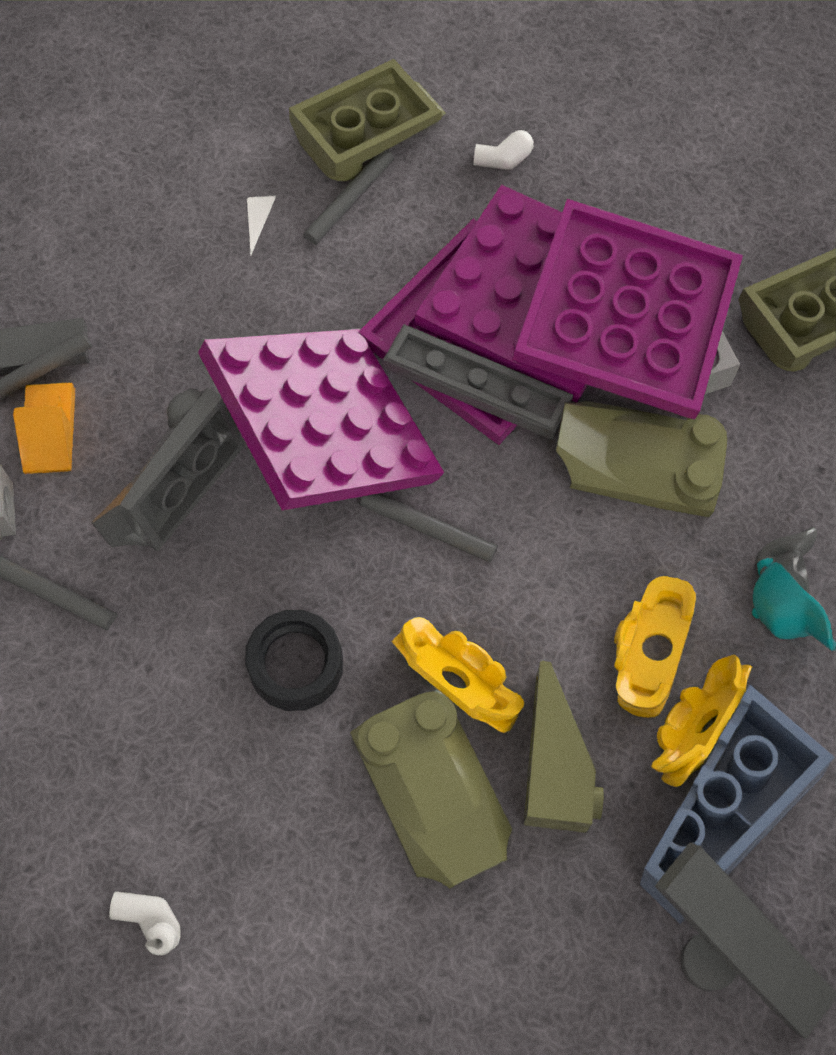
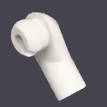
(507, 153)
(153, 917)

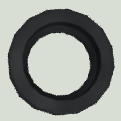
(294, 622)

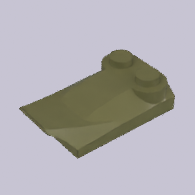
(362, 119)
(794, 312)
(644, 456)
(434, 789)

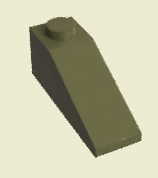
(560, 769)

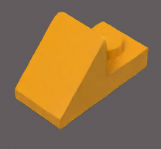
(46, 428)

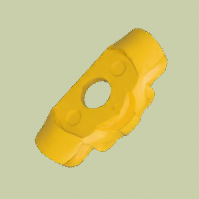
(663, 611)
(484, 694)
(681, 734)

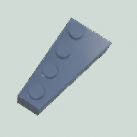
(760, 778)

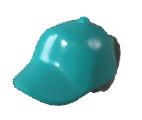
(783, 588)

